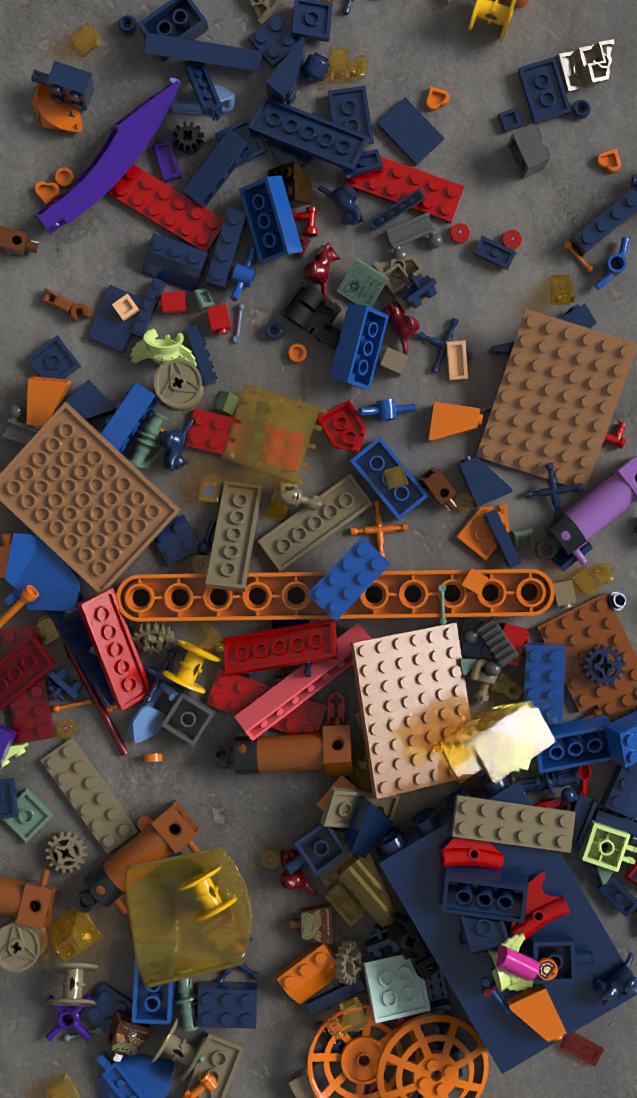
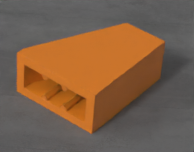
(43, 398)
(453, 420)
(538, 1011)

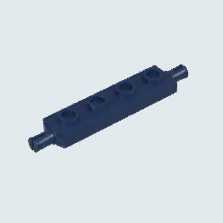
(203, 89)

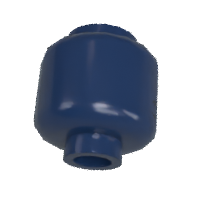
(316, 67)

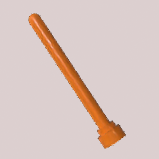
(28, 595)

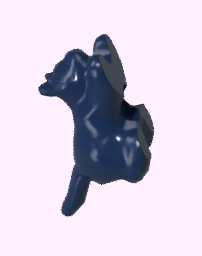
(345, 199)
(174, 442)
(621, 984)

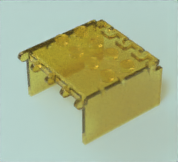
(272, 434)
(496, 741)

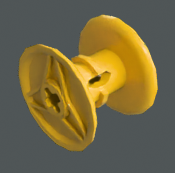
(501, 12)
(194, 657)
(210, 903)

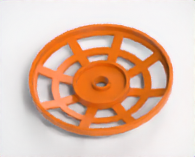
(350, 1056)
(432, 1060)

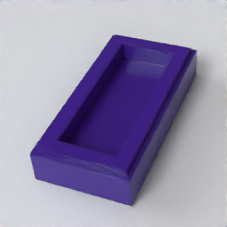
(167, 161)

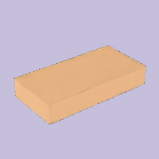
(457, 360)

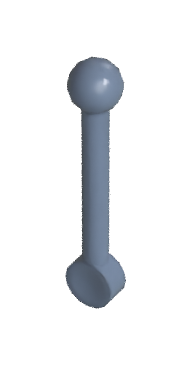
(236, 338)

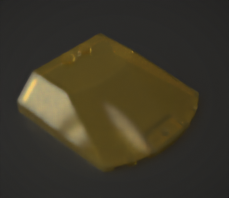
(162, 924)

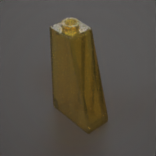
(366, 885)

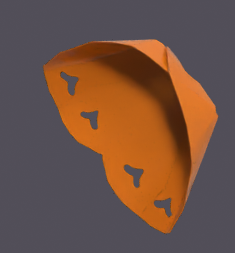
(54, 115)

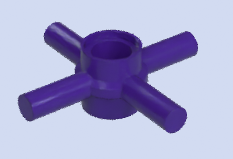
(65, 1024)

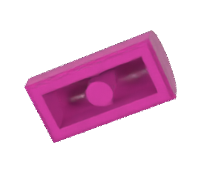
(517, 963)

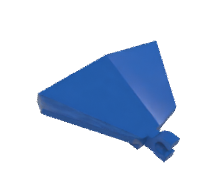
(38, 565)
(134, 1077)

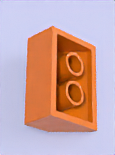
(308, 972)

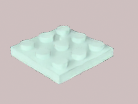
(394, 988)

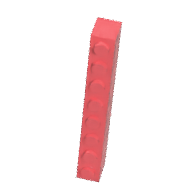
(297, 688)

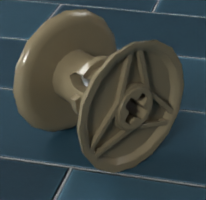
(166, 384)
(21, 946)
(73, 984)
(179, 1050)

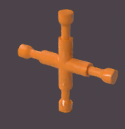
(379, 528)

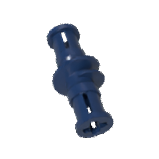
(550, 781)

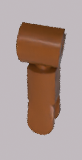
(66, 305)

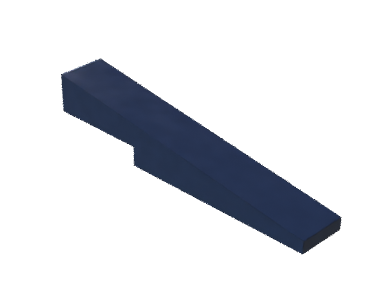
(202, 51)
(440, 1004)

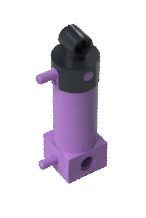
(591, 513)

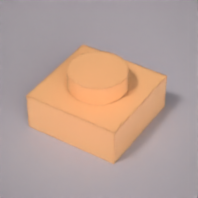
(125, 307)

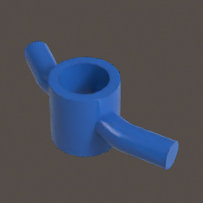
(610, 271)
(243, 275)
(386, 409)

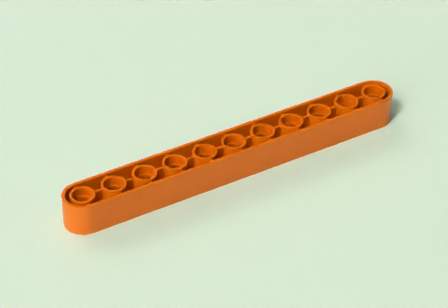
(391, 605)

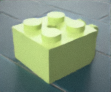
(614, 852)

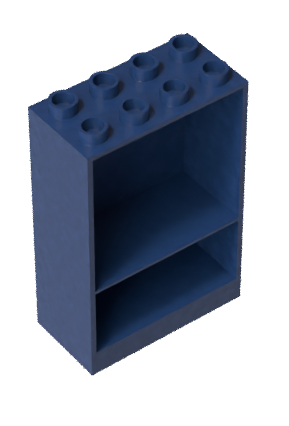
(418, 877)

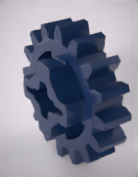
(603, 657)

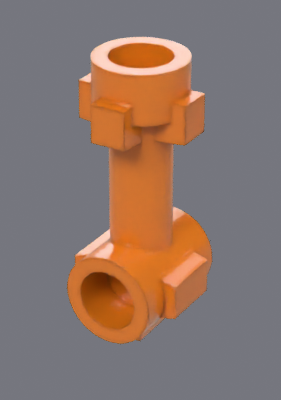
(207, 1081)

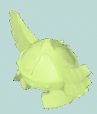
(161, 349)
(503, 978)

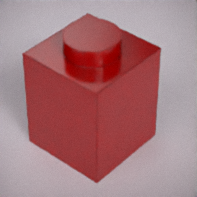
(173, 303)
(219, 319)

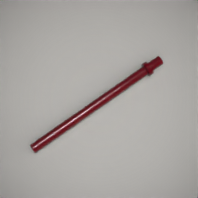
(98, 704)

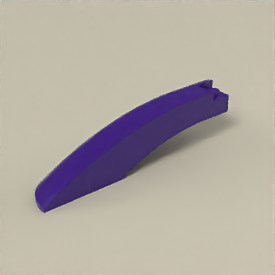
(115, 158)

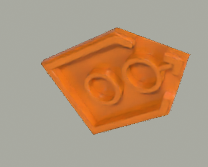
(476, 532)

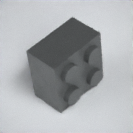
(528, 151)
(188, 718)

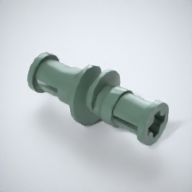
(147, 439)
(187, 1003)

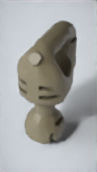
(294, 496)
(477, 674)

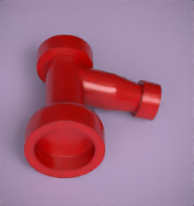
(309, 215)
(617, 439)

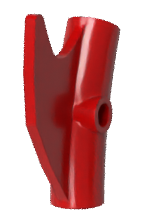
(458, 854)
(537, 901)

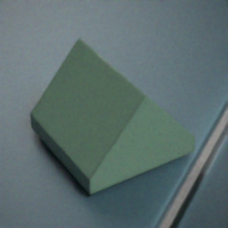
(203, 299)
(226, 402)
(522, 536)
(467, 664)
(603, 874)

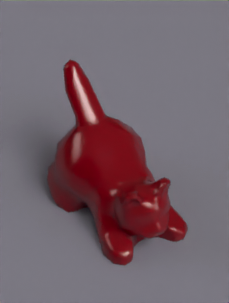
(319, 269)
(403, 324)
(297, 879)

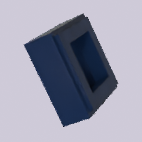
(509, 120)

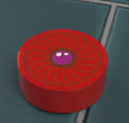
(459, 233)
(512, 239)

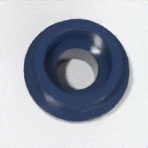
(125, 20)
(581, 104)
(274, 324)
(619, 603)

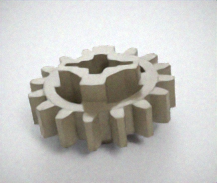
(152, 636)
(73, 855)
(348, 962)

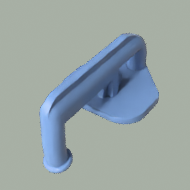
(193, 107)
(148, 720)

